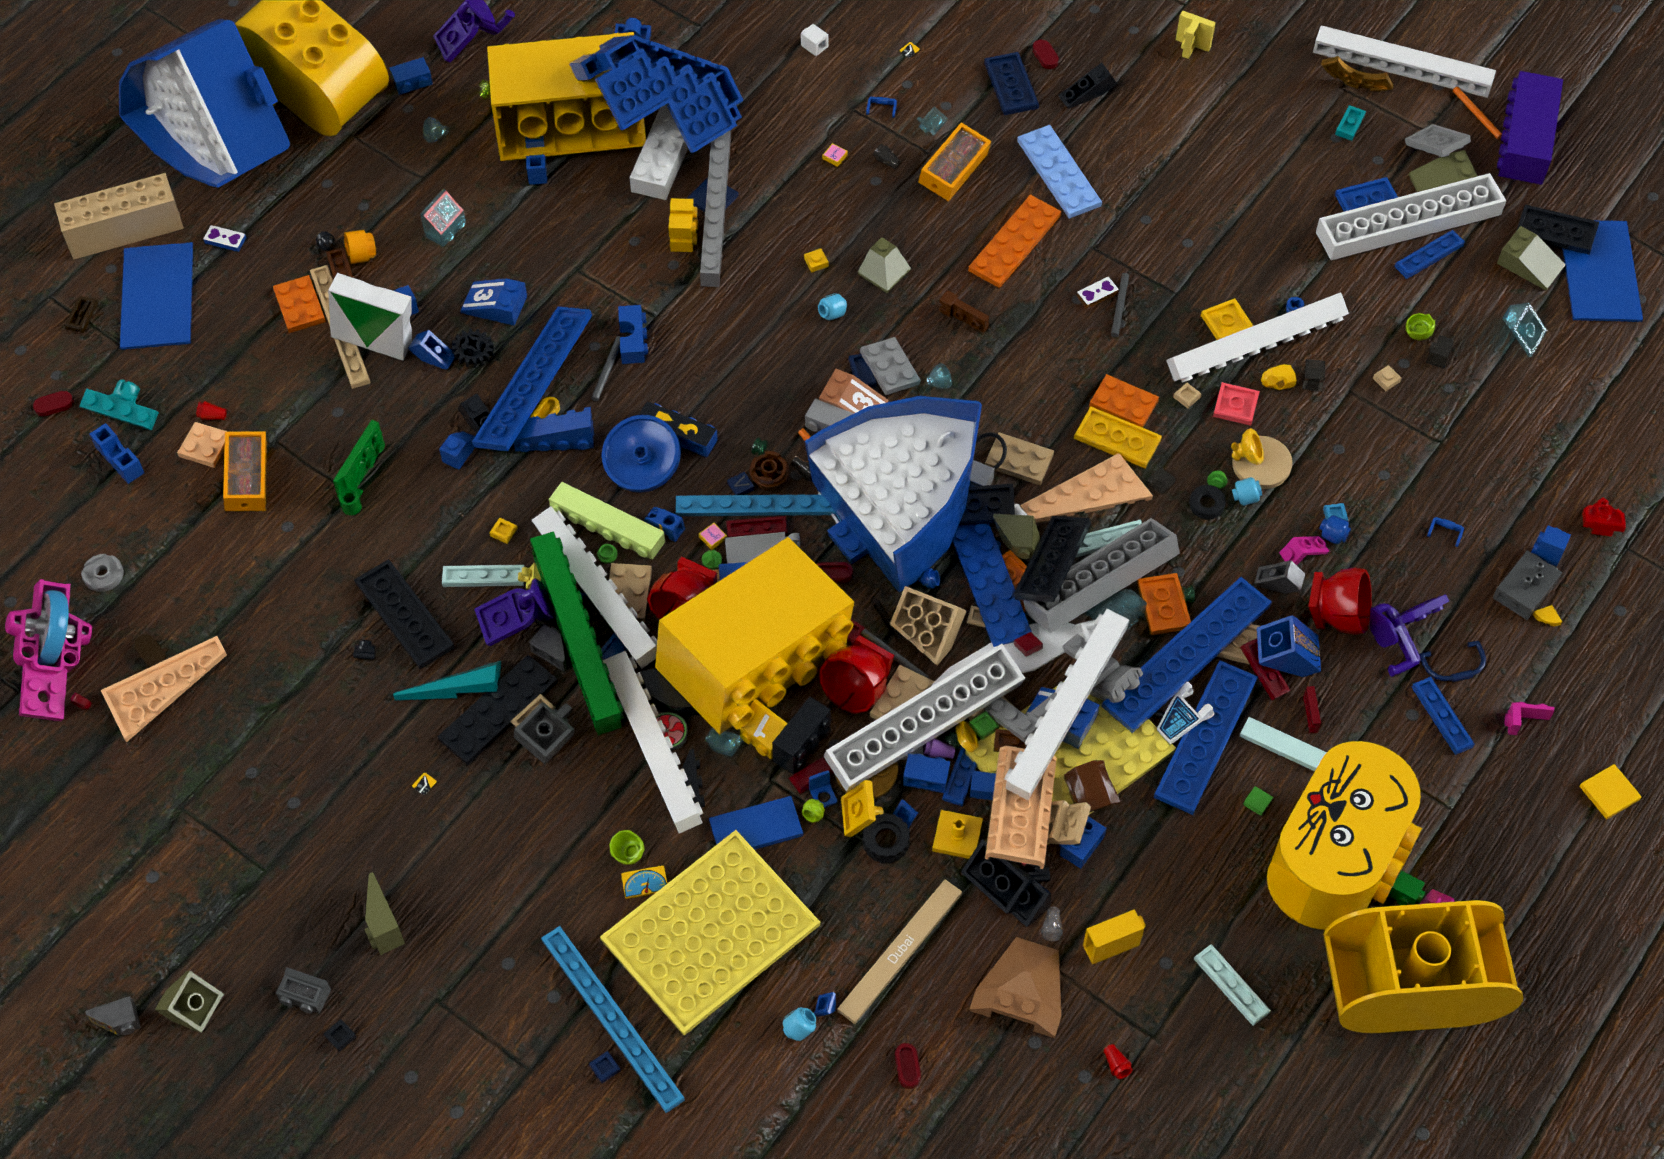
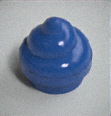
(930, 578)

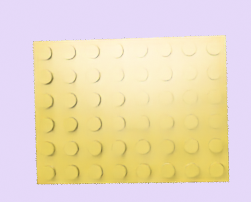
(1124, 753)
(710, 932)

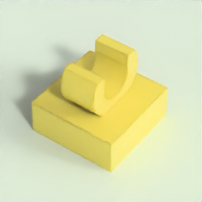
(528, 575)

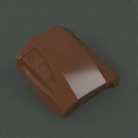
(1091, 785)

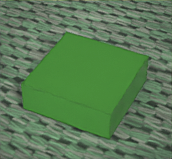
(983, 725)
(1258, 801)

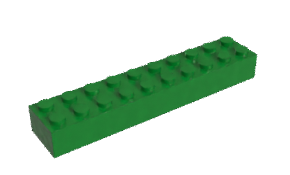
(577, 633)

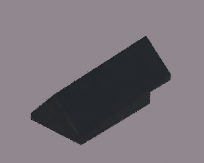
(1007, 885)

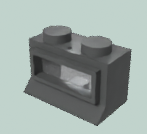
(303, 991)

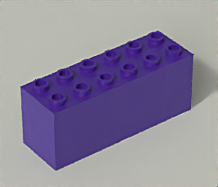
(1529, 127)

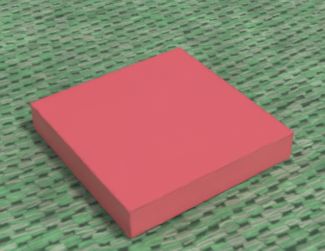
(1236, 403)

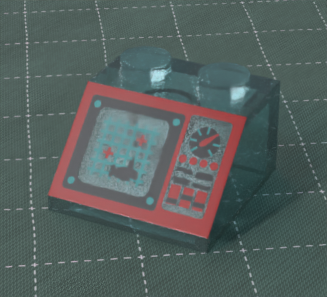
(442, 218)

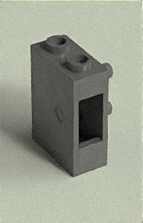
(1527, 585)

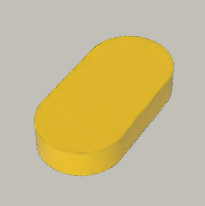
(547, 406)
(966, 736)

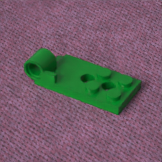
(356, 467)

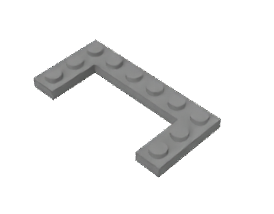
(1021, 724)

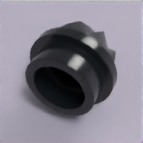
(325, 240)

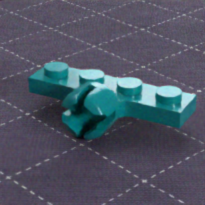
(120, 405)

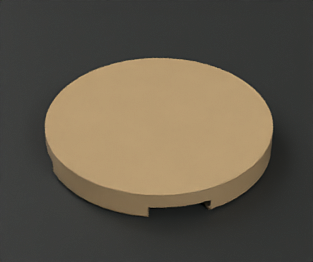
(1273, 469)

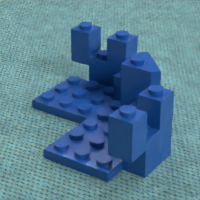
(652, 75)

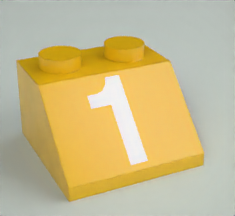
(762, 729)

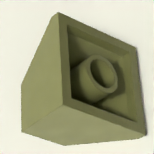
(884, 265)
(1018, 533)
(190, 1002)

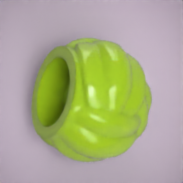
(813, 810)

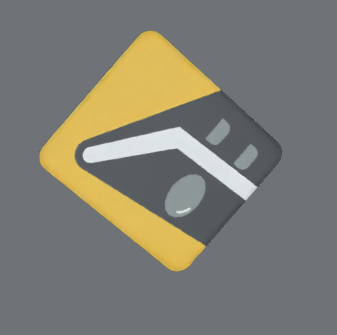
(909, 49)
(424, 783)

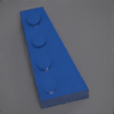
(556, 432)

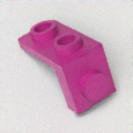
(1301, 546)
(1521, 709)

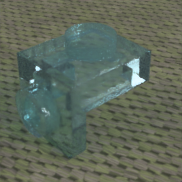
(932, 121)
(725, 743)

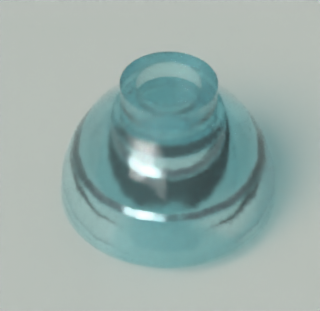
(433, 130)
(940, 377)

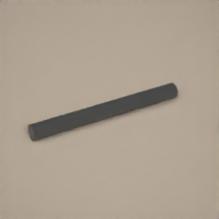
(1120, 305)
(606, 370)
(897, 657)

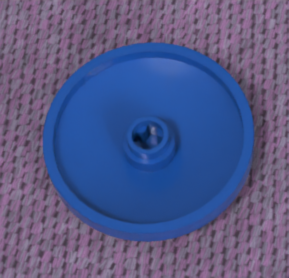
(641, 453)

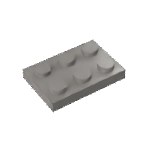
(1438, 140)
(890, 366)

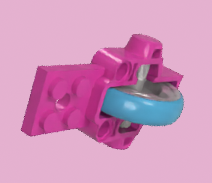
(49, 629)

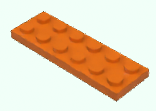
(1014, 241)

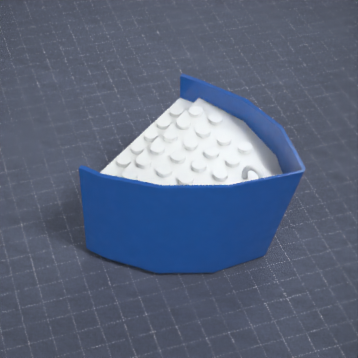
(203, 105)
(897, 480)

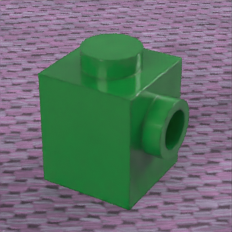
(1407, 889)

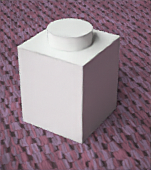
(814, 39)

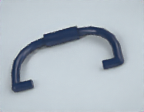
(1456, 676)

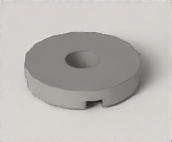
(106, 581)

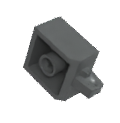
(545, 719)

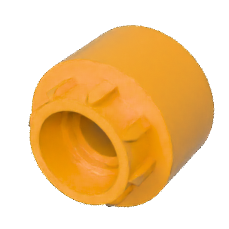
(359, 246)

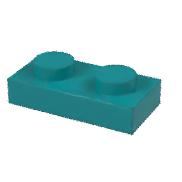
(1350, 122)

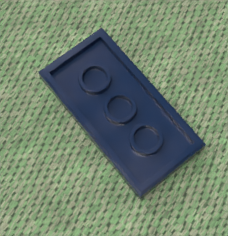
(1011, 83)

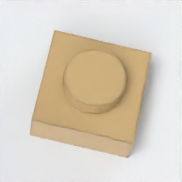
(1387, 378)

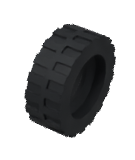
(890, 854)

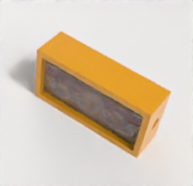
(954, 161)
(245, 471)

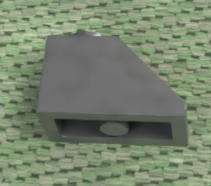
(1280, 577)
(548, 646)
(117, 1016)

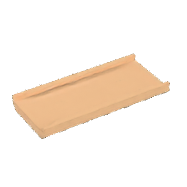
(1019, 825)

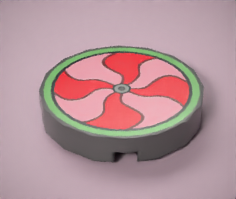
(675, 728)

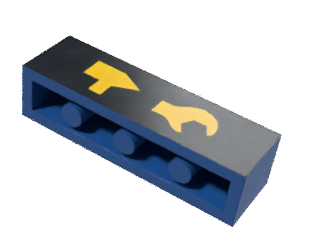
(691, 434)

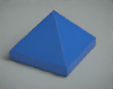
(905, 812)
(826, 1004)

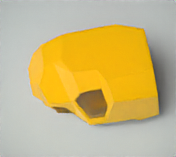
(1279, 377)

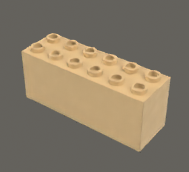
(118, 216)

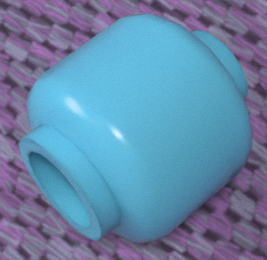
(832, 306)
(1247, 491)
(799, 1023)

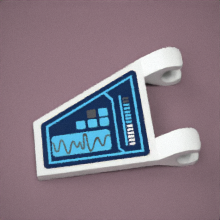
(1181, 716)

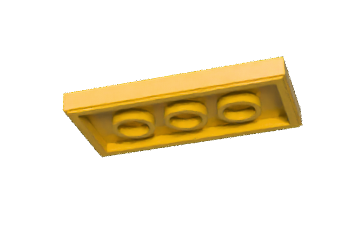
(1118, 436)

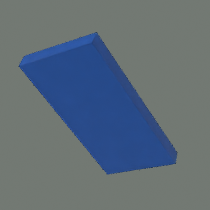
(760, 824)

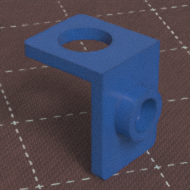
(821, 783)

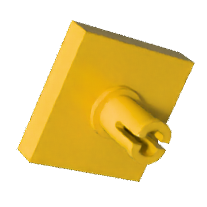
(859, 808)
(957, 834)

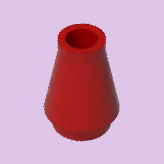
(209, 411)
(1118, 1063)

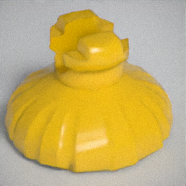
(1249, 447)

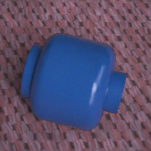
(1335, 529)

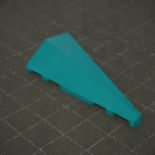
(470, 681)

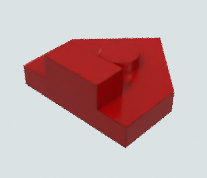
(1603, 518)

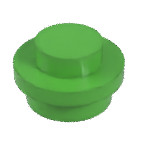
(1217, 479)
(607, 553)

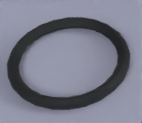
(1003, 445)

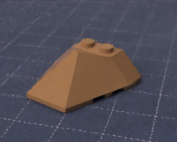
(1023, 987)

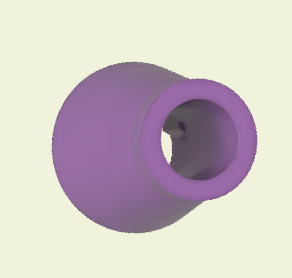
(938, 749)

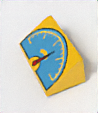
(643, 881)

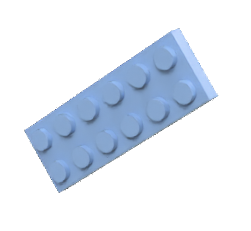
(1059, 171)

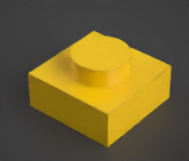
(816, 260)

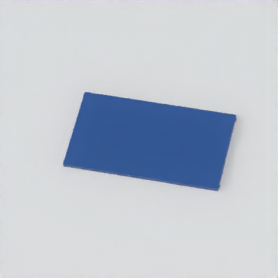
(1605, 281)
(156, 296)

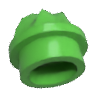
(711, 559)

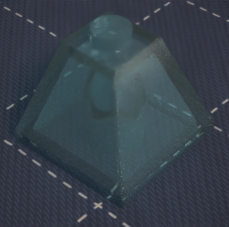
(1525, 326)
(1124, 603)

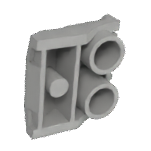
(1116, 683)

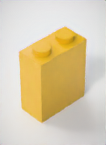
(1113, 936)

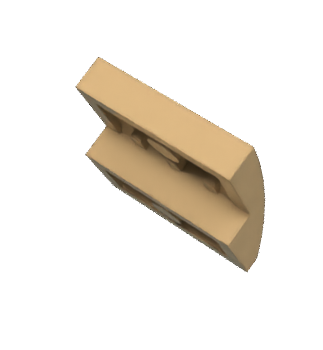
(1067, 822)

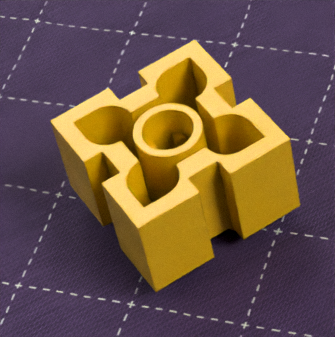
(682, 225)

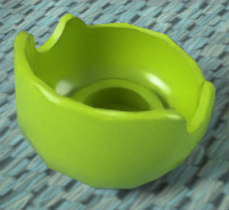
(1420, 326)
(626, 847)

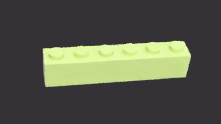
(607, 521)

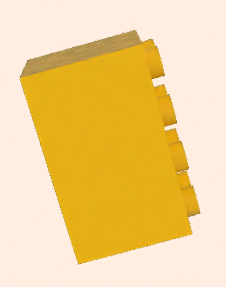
(540, 96)
(753, 635)

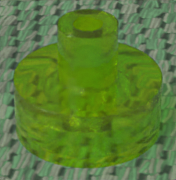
(485, 86)

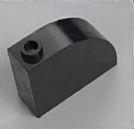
(665, 696)

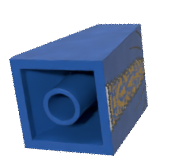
(1289, 647)

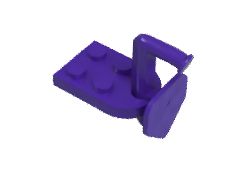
(464, 25)
(514, 612)
(1393, 629)

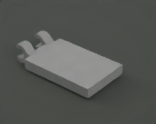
(748, 547)

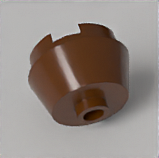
(769, 471)

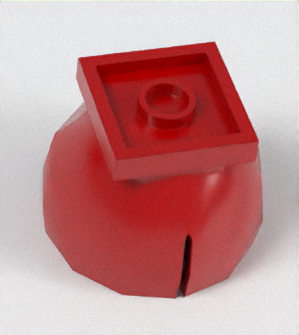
(679, 586)
(1342, 600)
(856, 671)

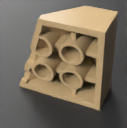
(927, 623)

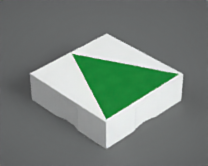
(370, 316)

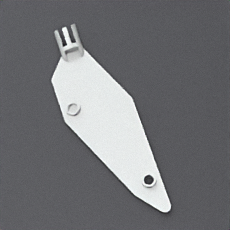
(1051, 649)

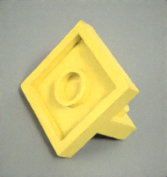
(1194, 32)

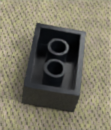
(802, 736)

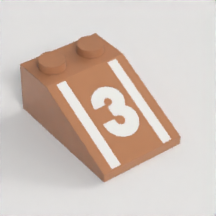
(849, 393)

